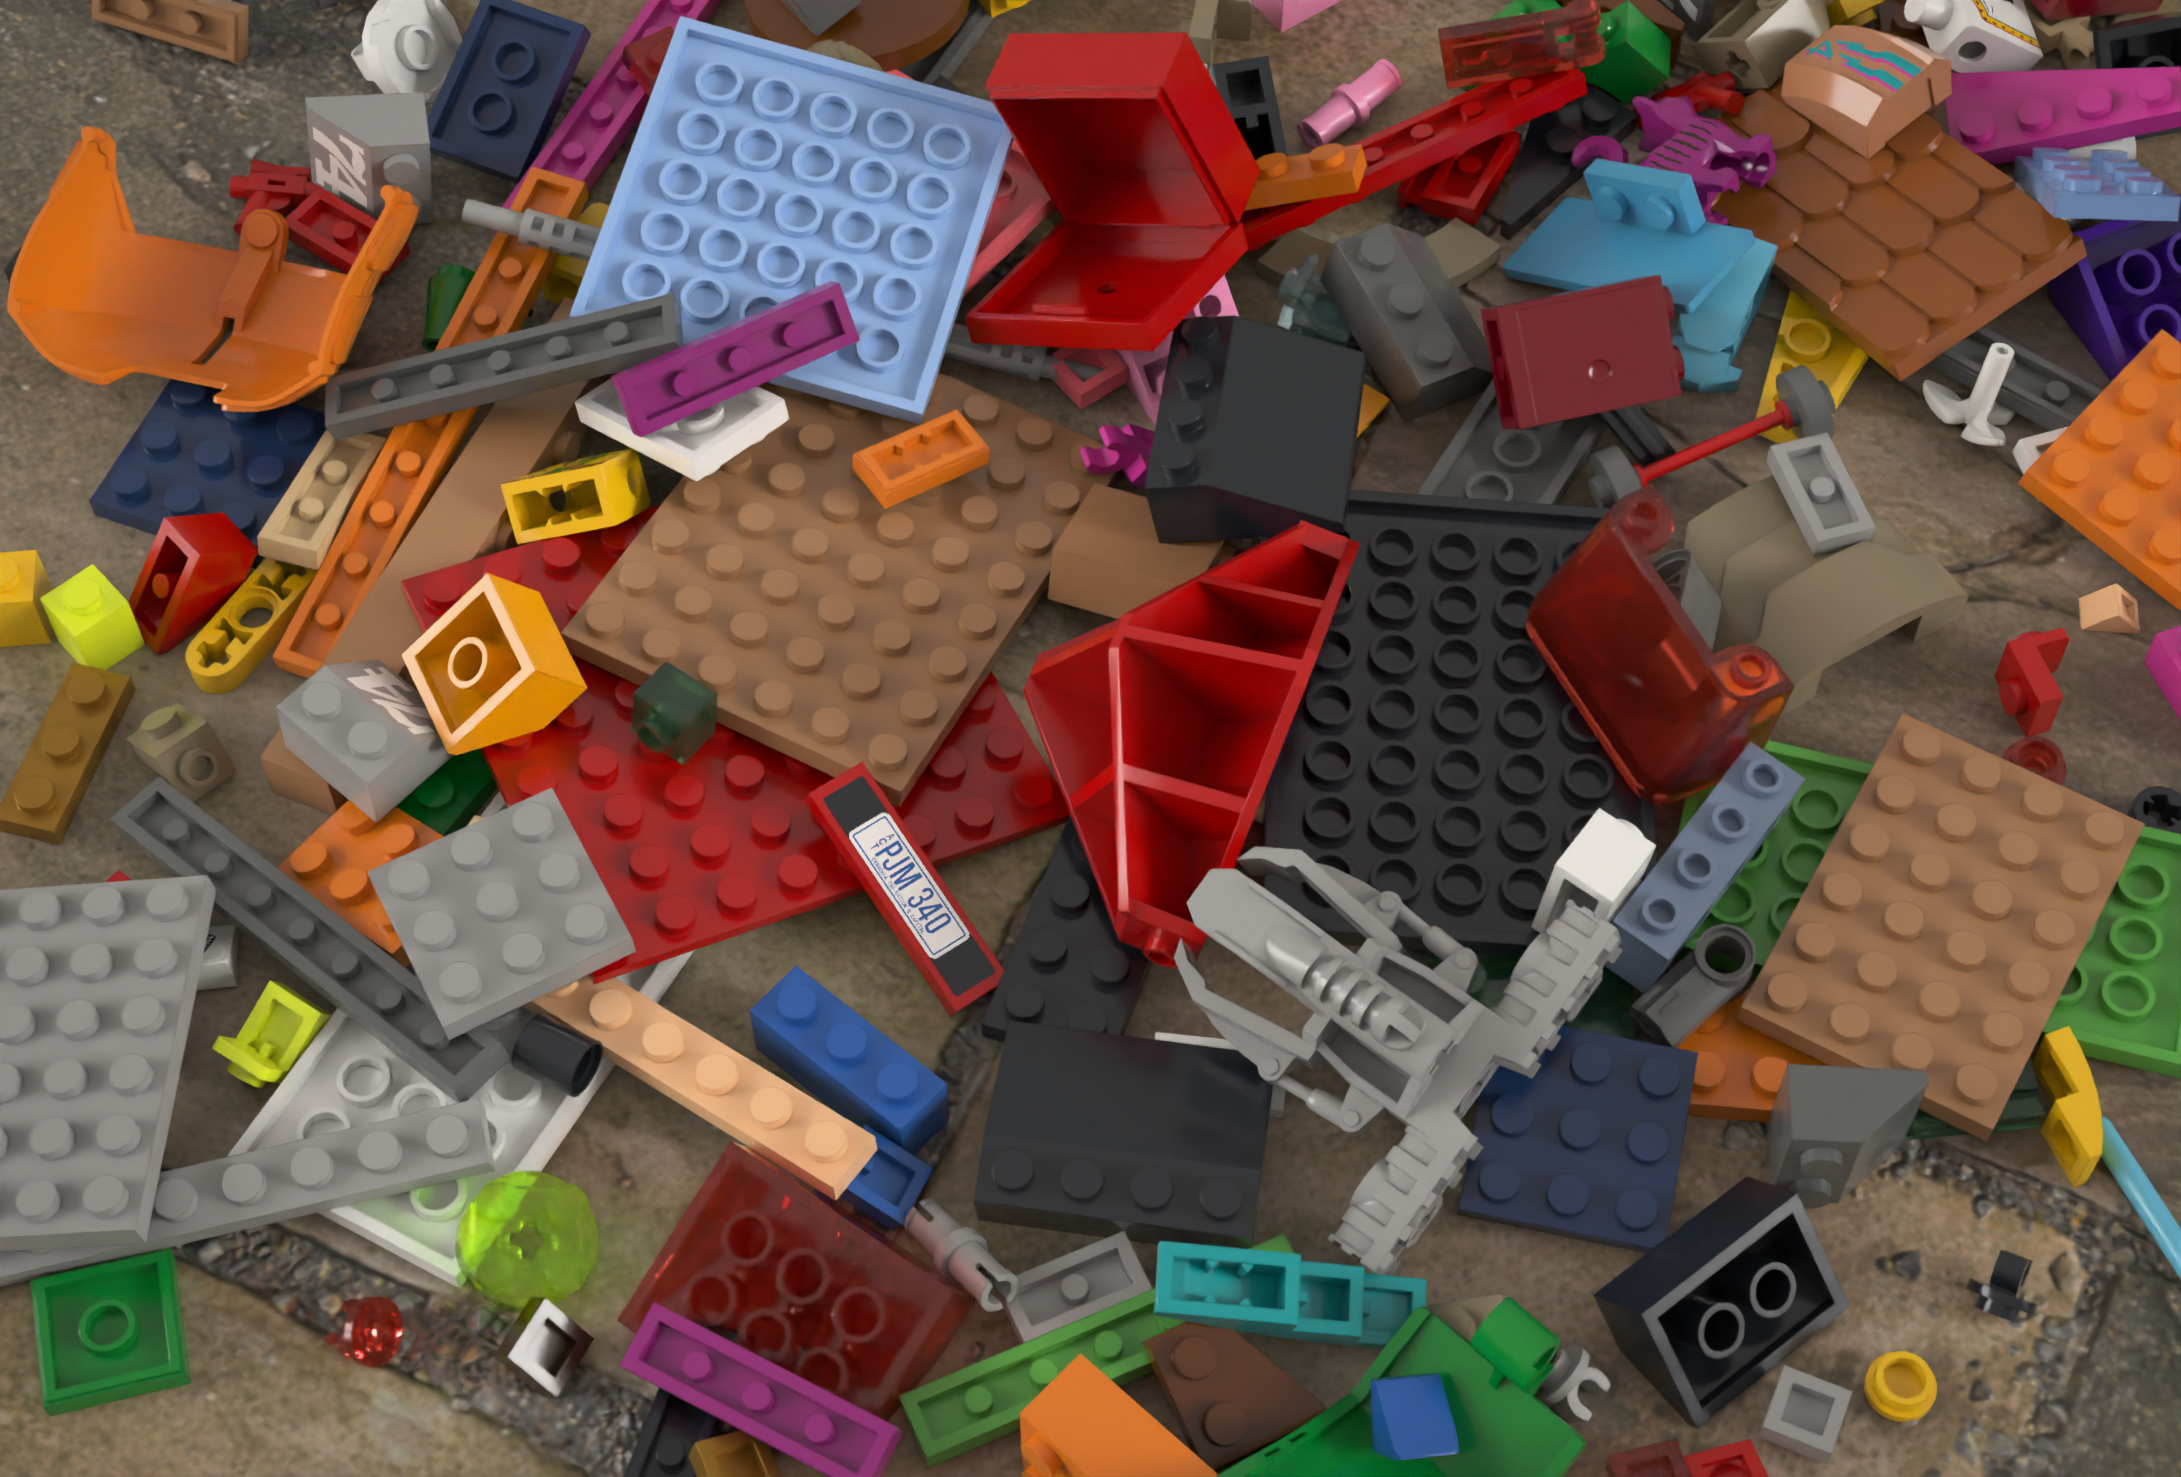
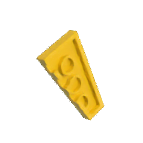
(1817, 344)

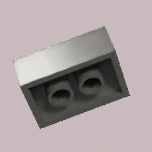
(1407, 319)

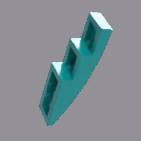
(1282, 1295)

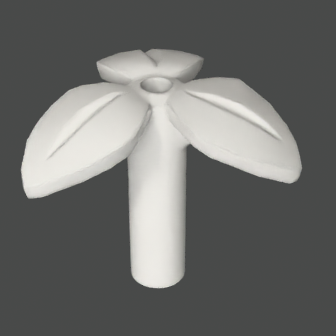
(1979, 410)

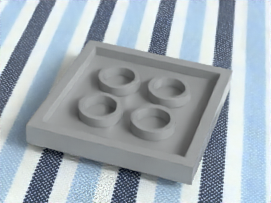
(501, 913)

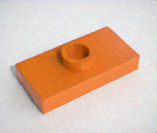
(920, 458)

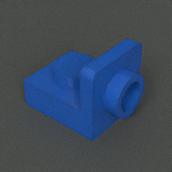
(887, 1183)

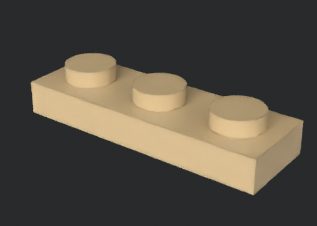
(319, 500)

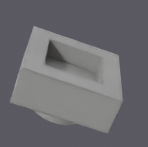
(1805, 1414)

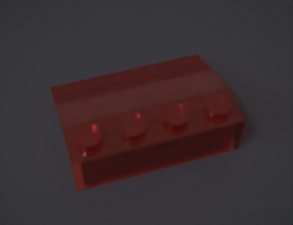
(803, 1284)

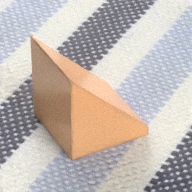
(2109, 611)

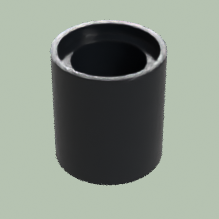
(557, 1055)

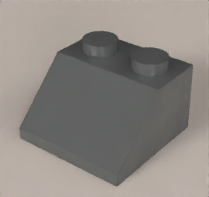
(1837, 1127)

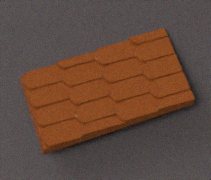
(1897, 244)

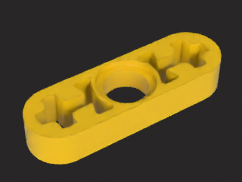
(249, 644)

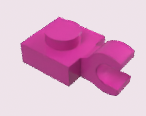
(1124, 450)

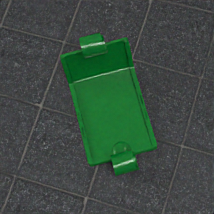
(1489, 1396)

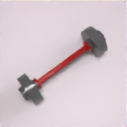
(1802, 406)

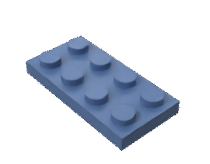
(2095, 186)

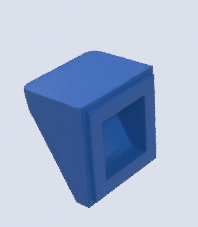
(1412, 1417)

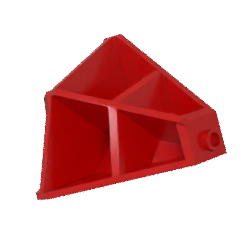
(1178, 721)

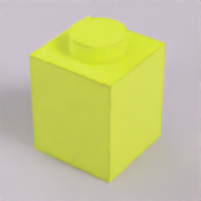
(92, 620)

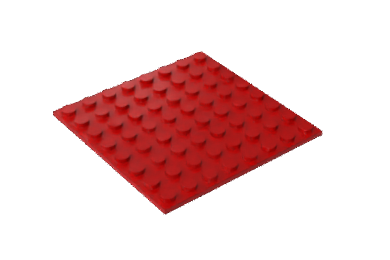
(728, 833)

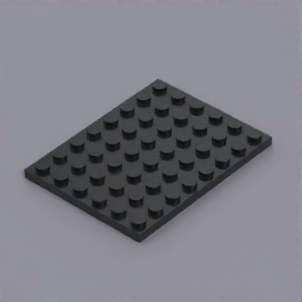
(1435, 730)

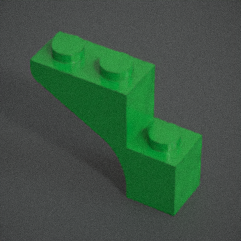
(1634, 48)

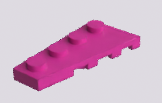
(2065, 109)

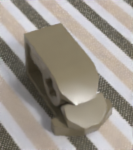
(1761, 38)

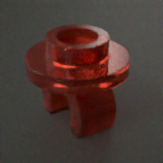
(370, 1331)

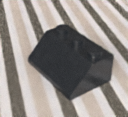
(1723, 1298)

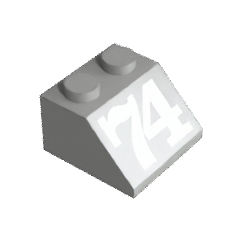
(370, 144)
(363, 733)

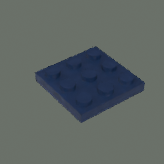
(207, 461)
(1584, 1142)

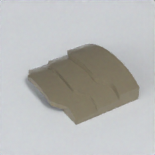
(1811, 606)

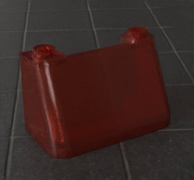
(1642, 669)

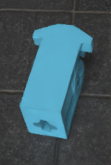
(1721, 322)

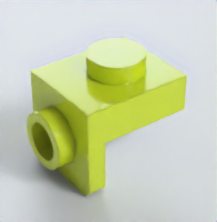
(272, 1036)

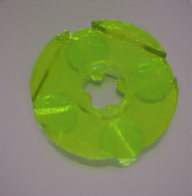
(502, 1208)

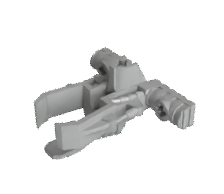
(1388, 1025)

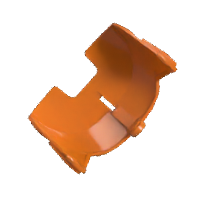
(154, 305)

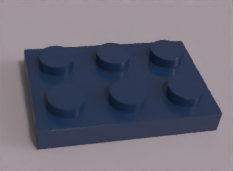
(505, 88)

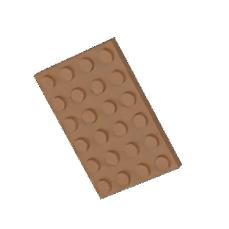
(1943, 922)

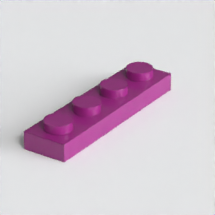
(735, 358)
(759, 1397)

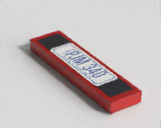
(906, 888)

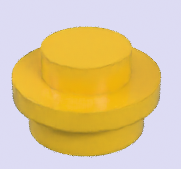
(1900, 1386)

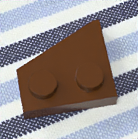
(1226, 1391)

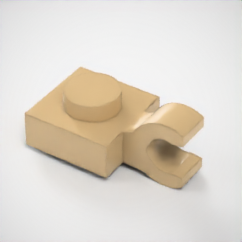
(2066, 35)

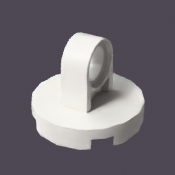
(408, 46)

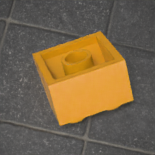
(493, 667)

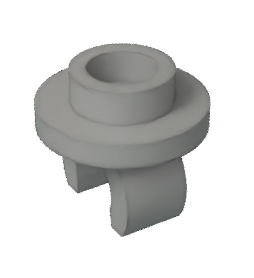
(1563, 1382)

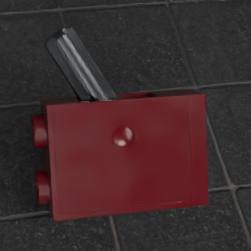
(1587, 356)

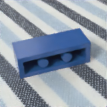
(848, 1062)

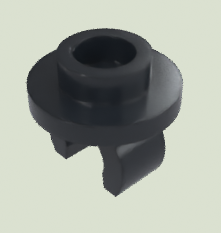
(2003, 1291)

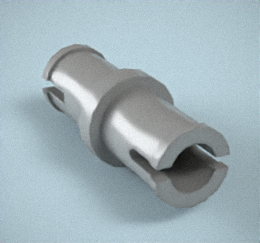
(961, 1255)

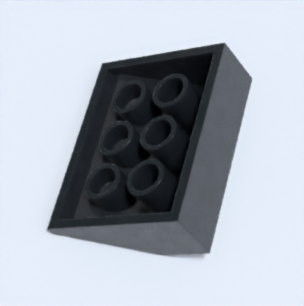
(1252, 432)
(1123, 1138)

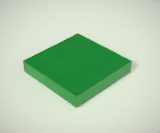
(109, 1332)

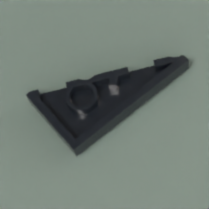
(1545, 158)

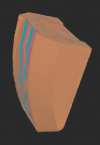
(1865, 84)

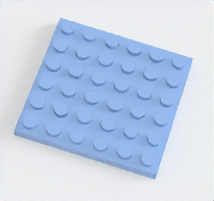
(795, 173)

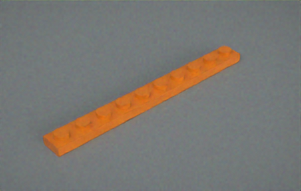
(422, 450)

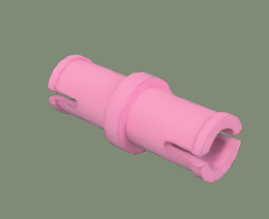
(1350, 104)

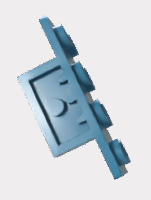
(1633, 228)

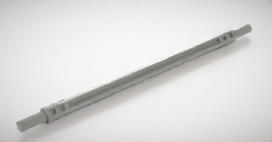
(579, 240)

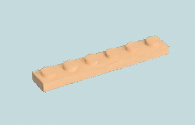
(714, 1082)

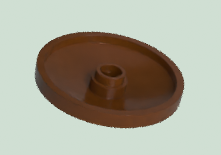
(886, 30)

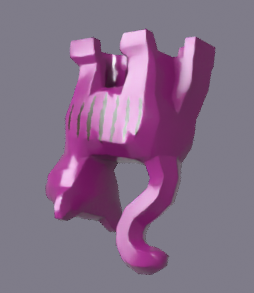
(1690, 145)

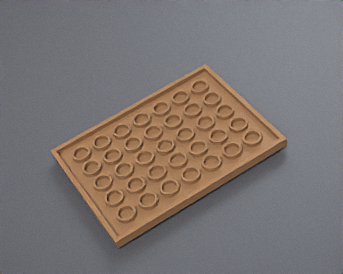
(822, 610)

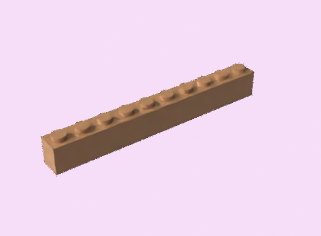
(458, 525)

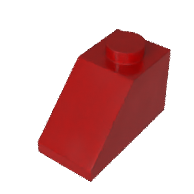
(189, 576)

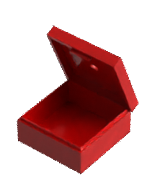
(1144, 184)

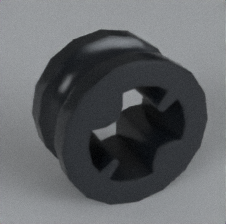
(2161, 800)

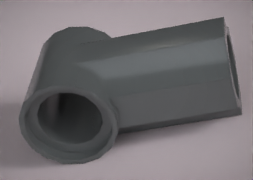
(1694, 990)

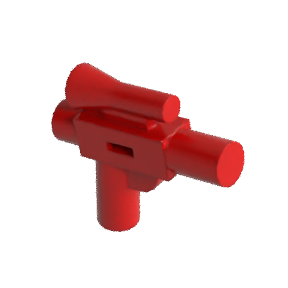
(1705, 92)
(271, 188)

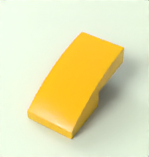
(2075, 1119)

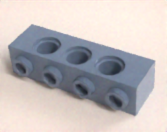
(1701, 865)

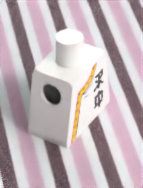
(1978, 33)

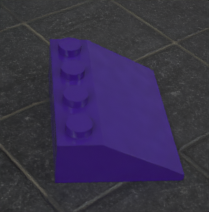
(2123, 289)

